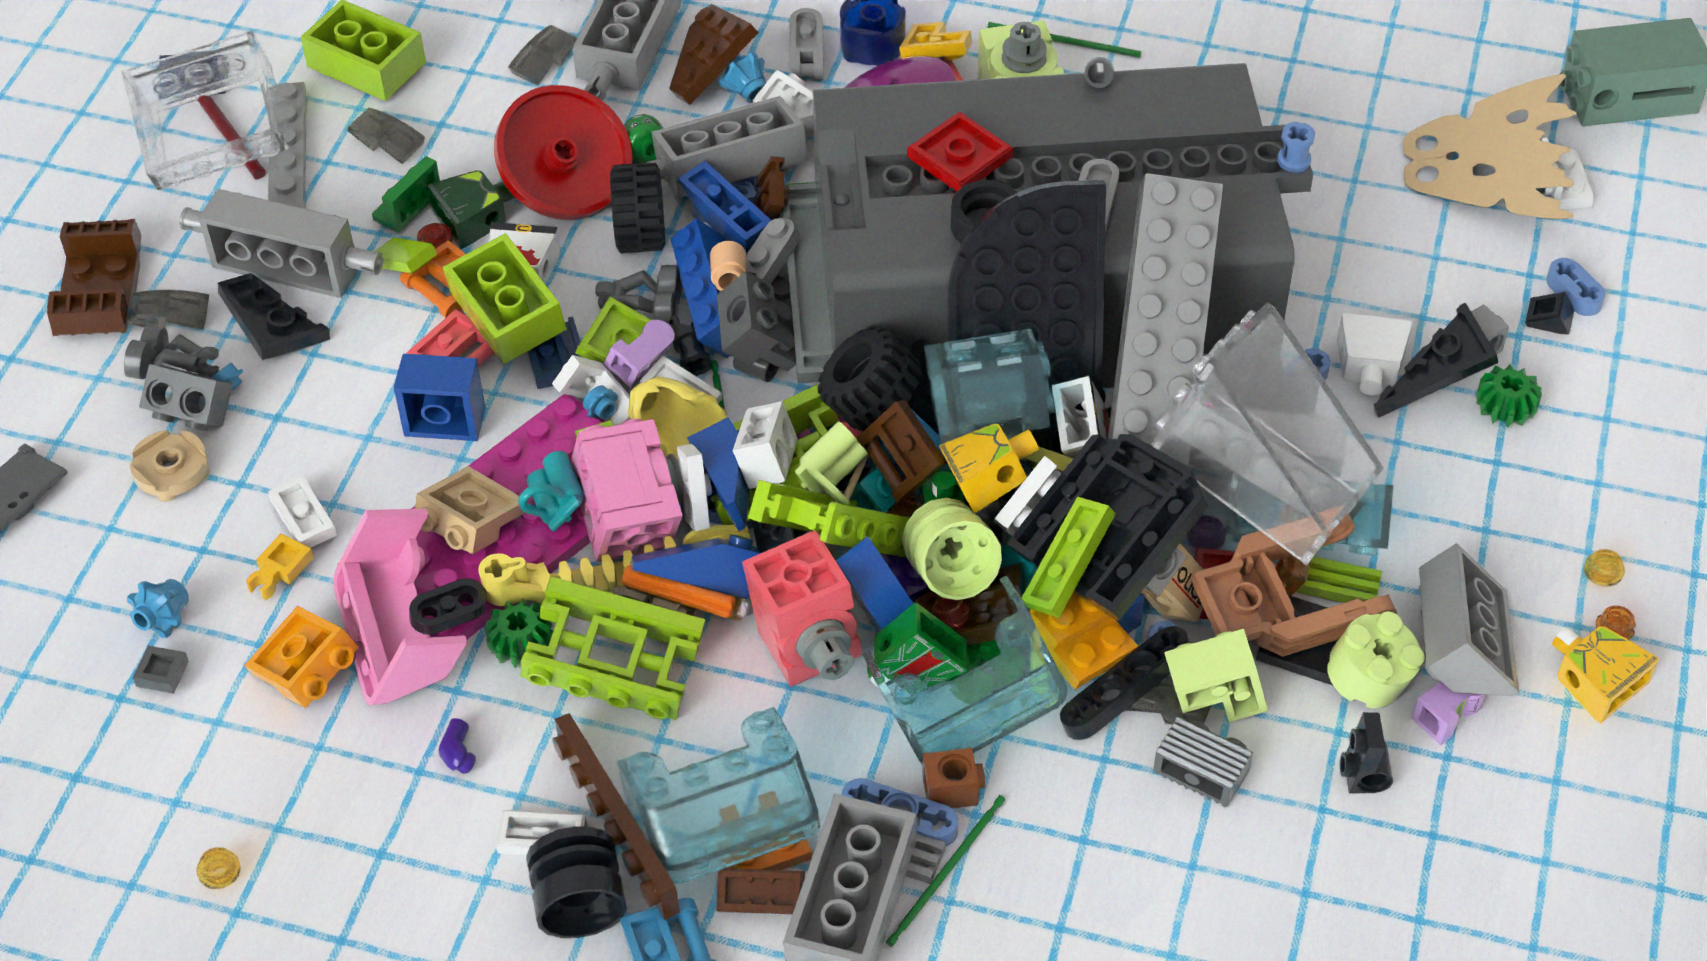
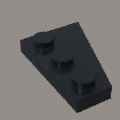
(266, 319)

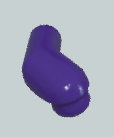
(453, 750)

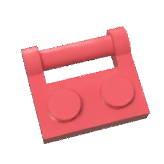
(453, 338)

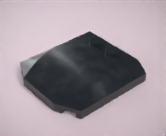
(1154, 511)

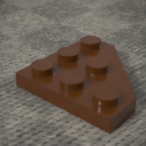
(708, 49)

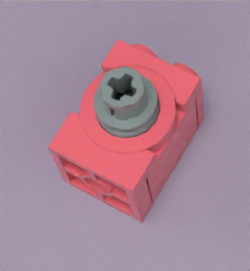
(803, 609)

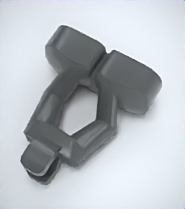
(666, 292)
(156, 350)

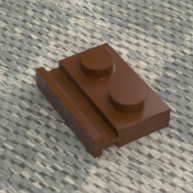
(772, 193)

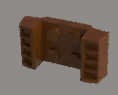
(96, 278)

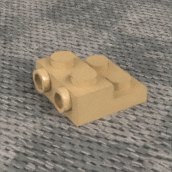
(468, 509)

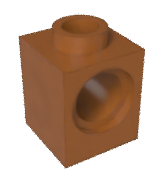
(959, 763)

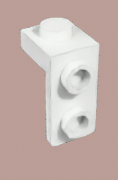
(583, 375)

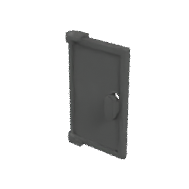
(25, 476)

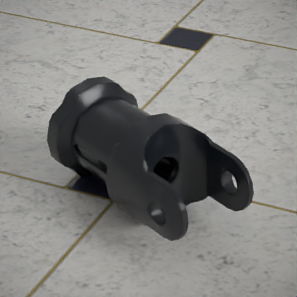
(691, 351)

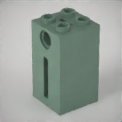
(1635, 72)

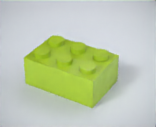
(363, 49)
(504, 298)

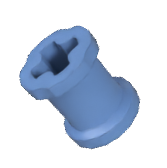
(1296, 144)

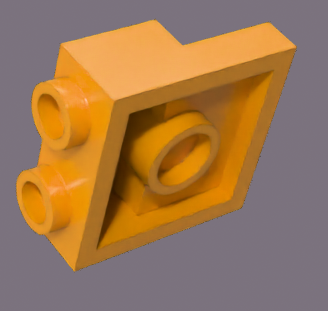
(1083, 640)
(303, 656)

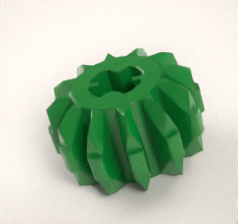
(1508, 395)
(513, 628)

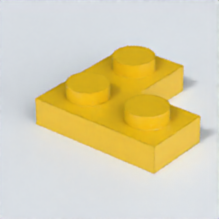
(935, 41)

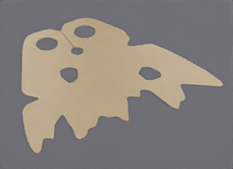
(1488, 138)

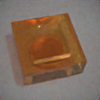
(1292, 573)

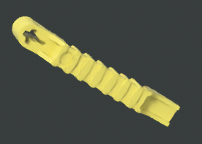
(517, 580)

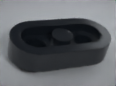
(445, 606)

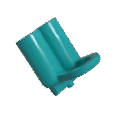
(553, 491)

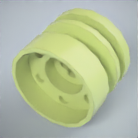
(962, 564)

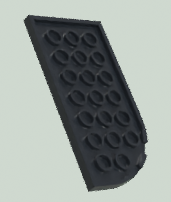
(1041, 269)

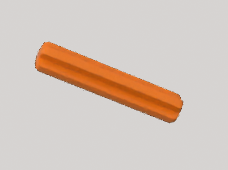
(679, 592)

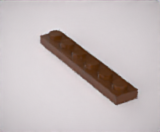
(620, 824)

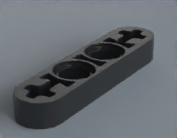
(1121, 679)

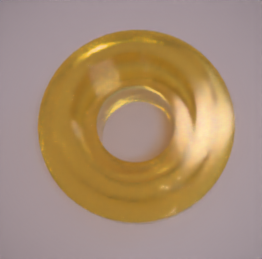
(1604, 568)
(214, 859)

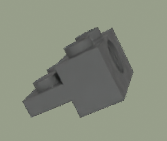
(755, 323)

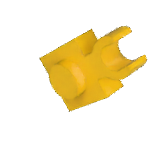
(280, 561)

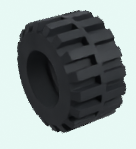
(637, 207)
(868, 376)

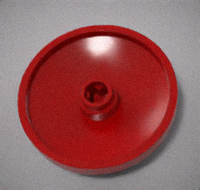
(560, 150)

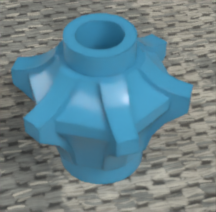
(744, 76)
(158, 606)

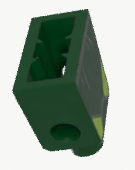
(468, 205)

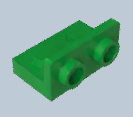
(407, 196)

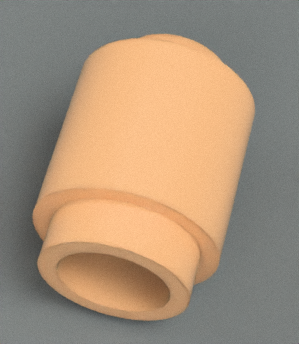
(727, 263)

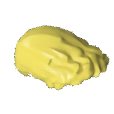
(675, 409)

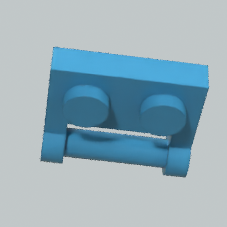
(651, 939)

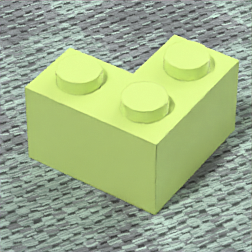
(1216, 673)

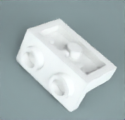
(792, 91)
(1571, 197)
(1027, 496)

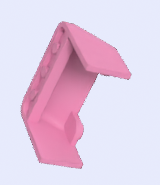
(374, 601)

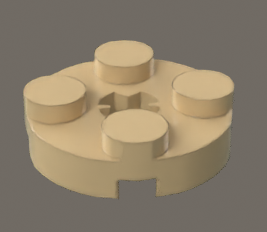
(175, 479)

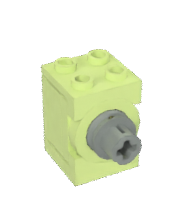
(1017, 51)

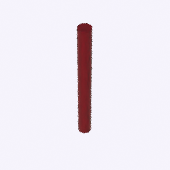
(228, 132)

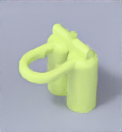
(830, 462)

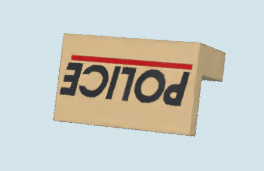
(1179, 597)

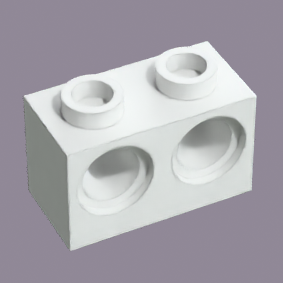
(765, 444)

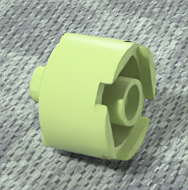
(1375, 659)

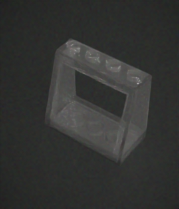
(187, 79)

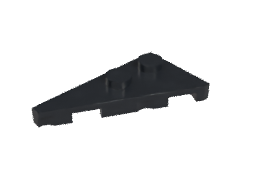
(1448, 358)

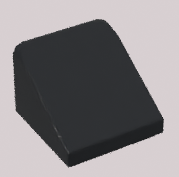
(1550, 313)

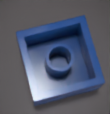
(439, 397)

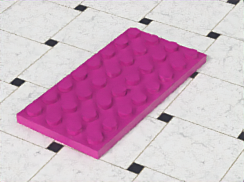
(526, 535)

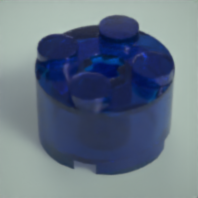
(872, 31)

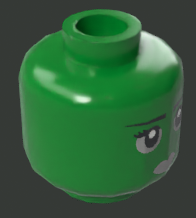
(640, 135)

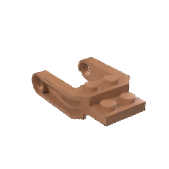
(1252, 598)

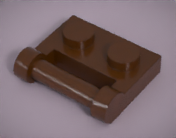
(909, 447)

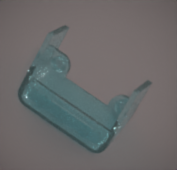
(984, 701)

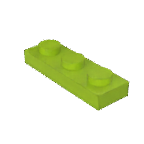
(1068, 556)

